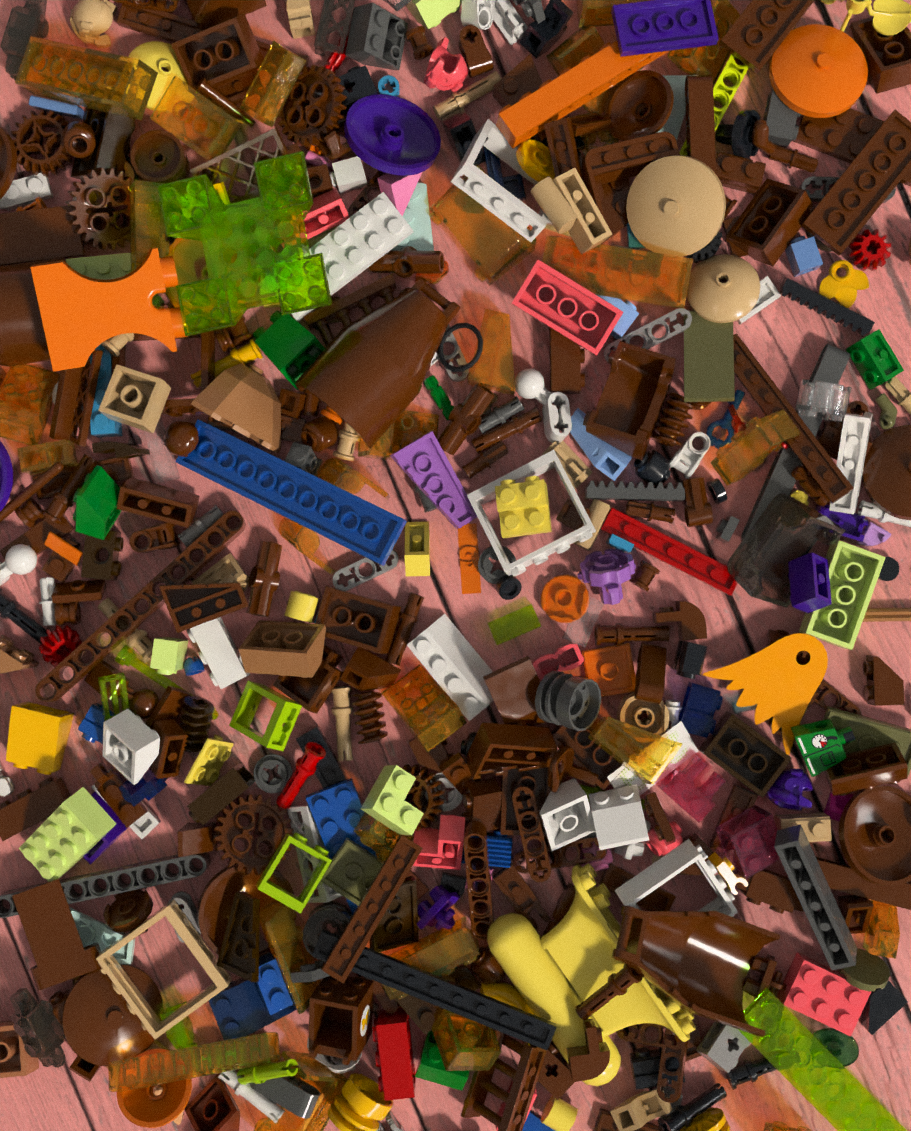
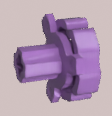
(608, 573)

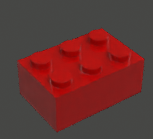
(394, 1055)

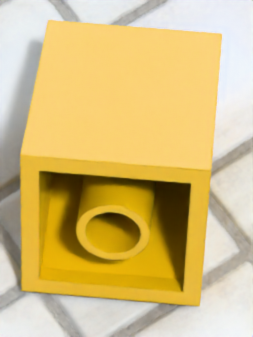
(38, 737)

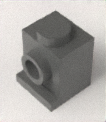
(303, 458)

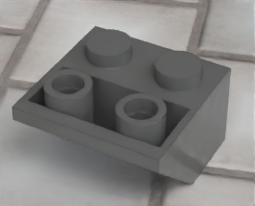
(376, 37)

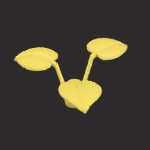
(889, 15)

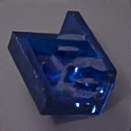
(141, 790)

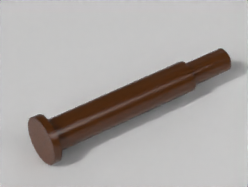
(223, 101)

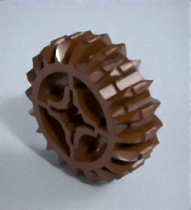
(26, 146)
(427, 784)

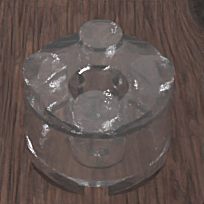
(824, 399)

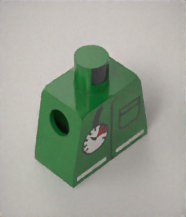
(821, 744)

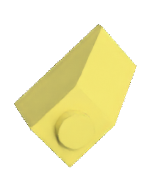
(417, 549)

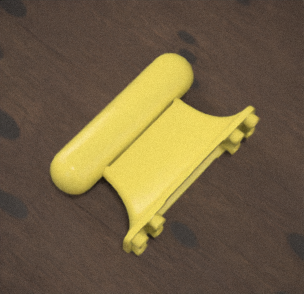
(572, 964)

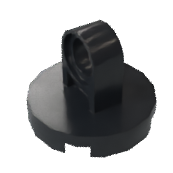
(739, 134)

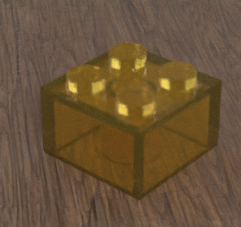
(465, 1043)

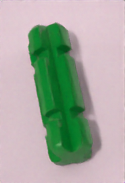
(439, 396)

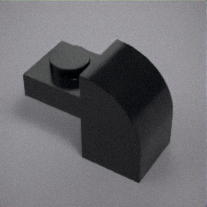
(542, 36)

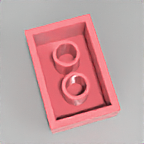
(822, 994)

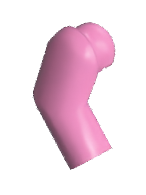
(317, 160)

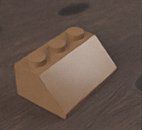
(283, 648)

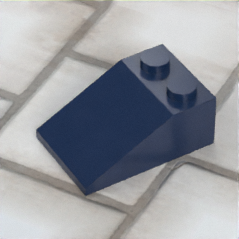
(241, 1010)

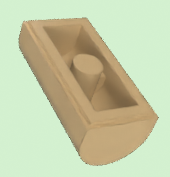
(554, 205)
(597, 515)

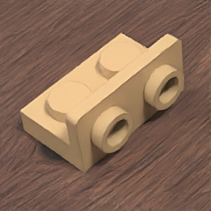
(225, 571)

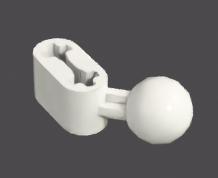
(530, 385)
(18, 560)

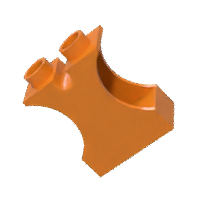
(87, 311)

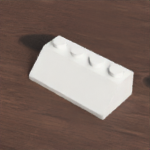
(454, 665)

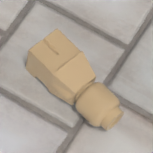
(300, 18)

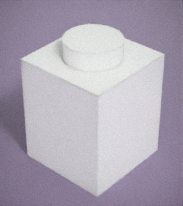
(348, 174)

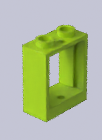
(285, 712)
(280, 894)

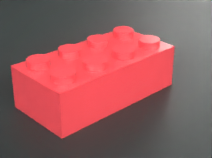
(567, 307)

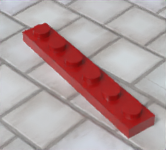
(669, 551)

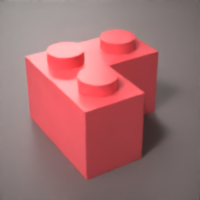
(441, 846)

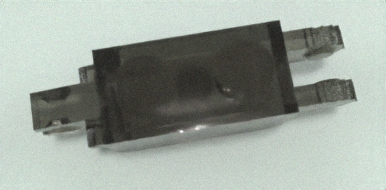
(23, 24)
(38, 1028)

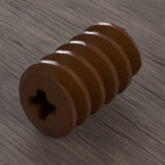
(674, 421)
(369, 717)

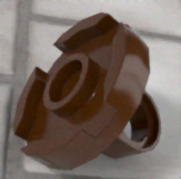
(128, 910)

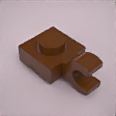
(59, 566)

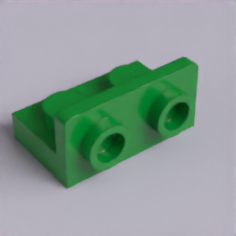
(874, 359)

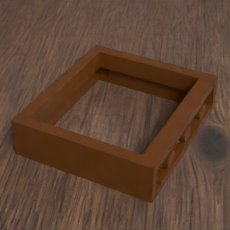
(177, 407)

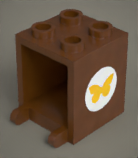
(340, 1018)

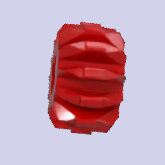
(874, 242)
(59, 644)

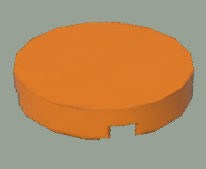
(565, 598)

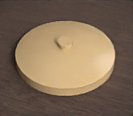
(676, 205)

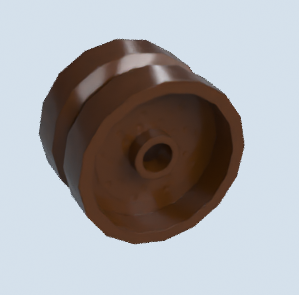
(159, 157)

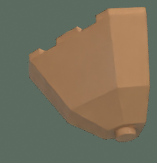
(245, 403)

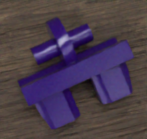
(440, 913)

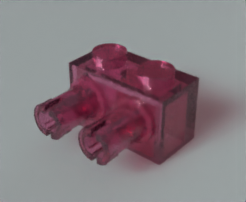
(693, 800)

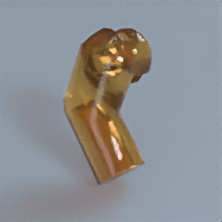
(433, 278)

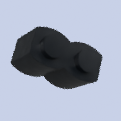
(689, 659)

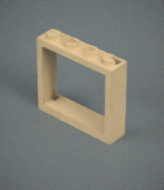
(135, 1001)

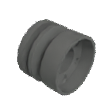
(568, 700)

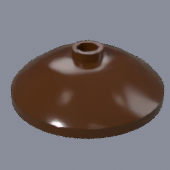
(633, 97)

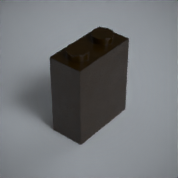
(221, 794)

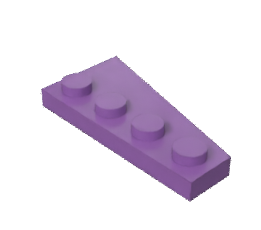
(433, 474)

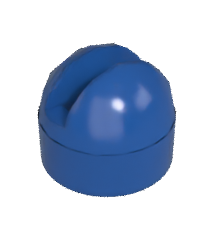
(193, 666)

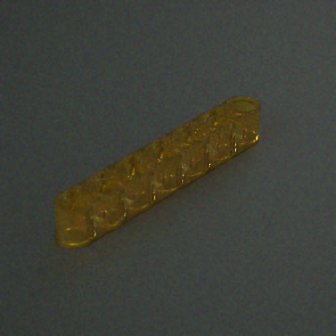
(194, 1062)

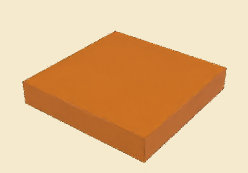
(610, 668)

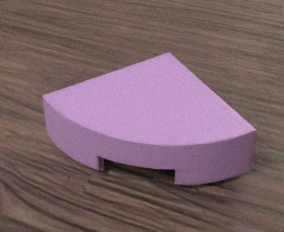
(874, 535)

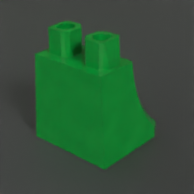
(288, 345)

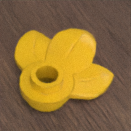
(844, 287)

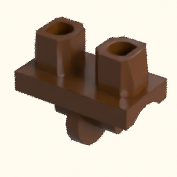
(766, 967)

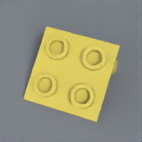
(209, 761)

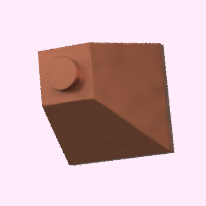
(214, 1108)

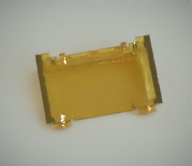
(481, 234)

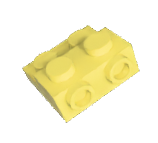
(523, 507)

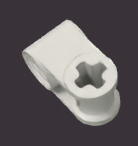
(477, 13)
(689, 455)

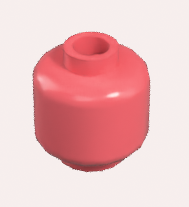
(659, 847)

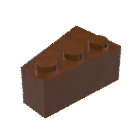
(200, 603)

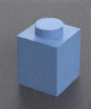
(803, 255)

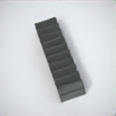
(636, 493)

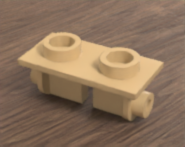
(574, 467)

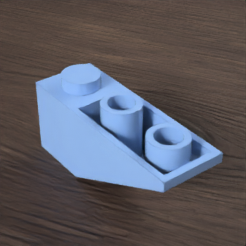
(601, 454)

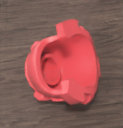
(445, 69)

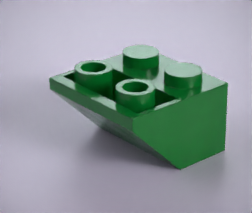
(96, 504)
(432, 1068)

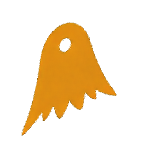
(778, 682)

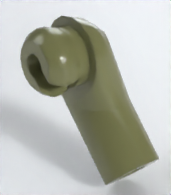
(888, 412)

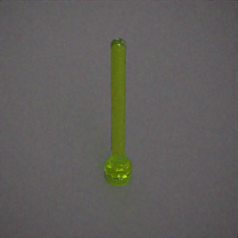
(128, 657)

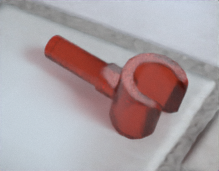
(736, 419)

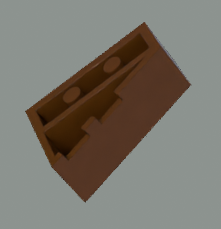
(516, 83)
(509, 747)

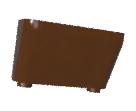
(631, 399)

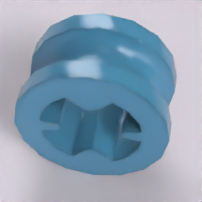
(392, 82)

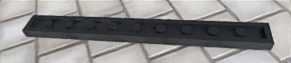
(445, 994)

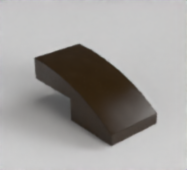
(121, 450)

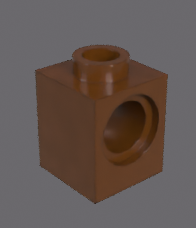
(321, 173)

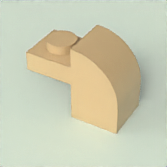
(639, 1110)

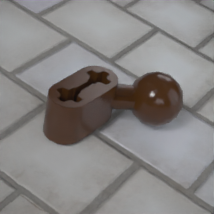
(140, 702)

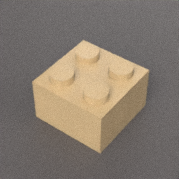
(135, 398)

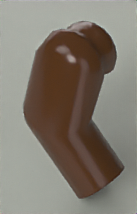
(760, 137)

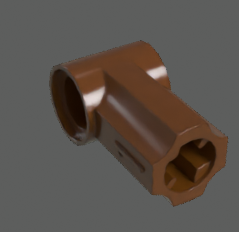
(697, 508)

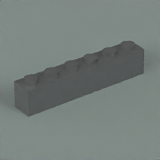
(816, 897)

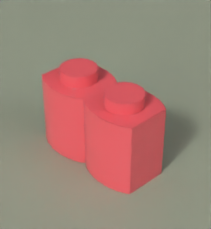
(563, 658)

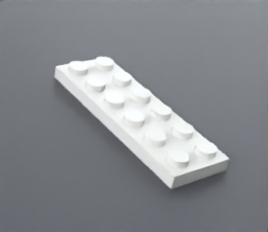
(360, 243)

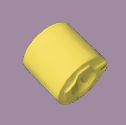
(301, 606)
(558, 1114)

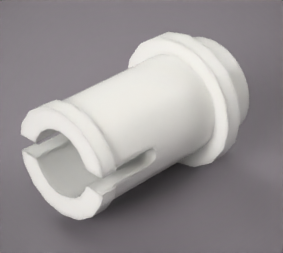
(673, 708)

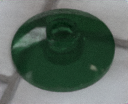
(840, 1045)

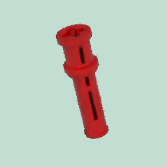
(305, 767)

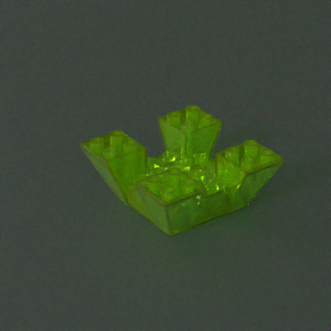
(291, 277)

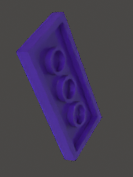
(663, 26)

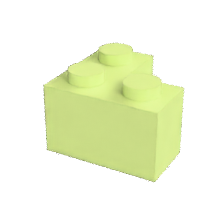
(388, 803)

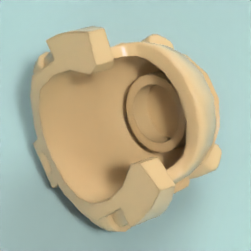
(91, 19)

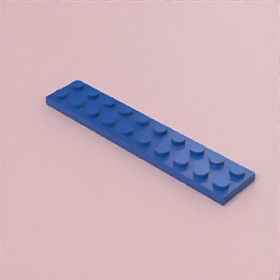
(294, 493)

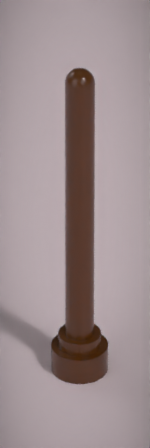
(31, 490)

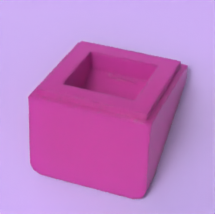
(836, 805)

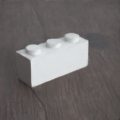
(218, 652)

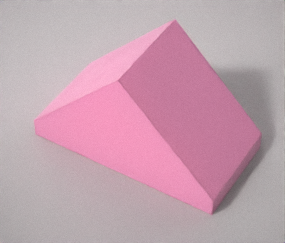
(398, 189)

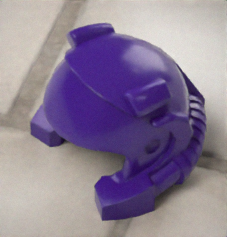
(788, 789)

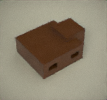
(313, 691)

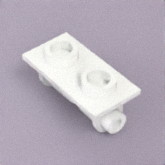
(508, 20)

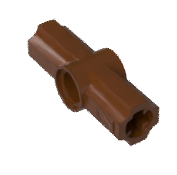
(417, 262)
(465, 418)
(264, 579)

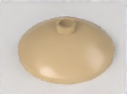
(723, 301)

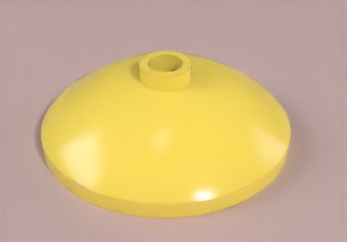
(158, 55)

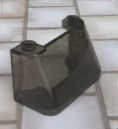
(779, 536)

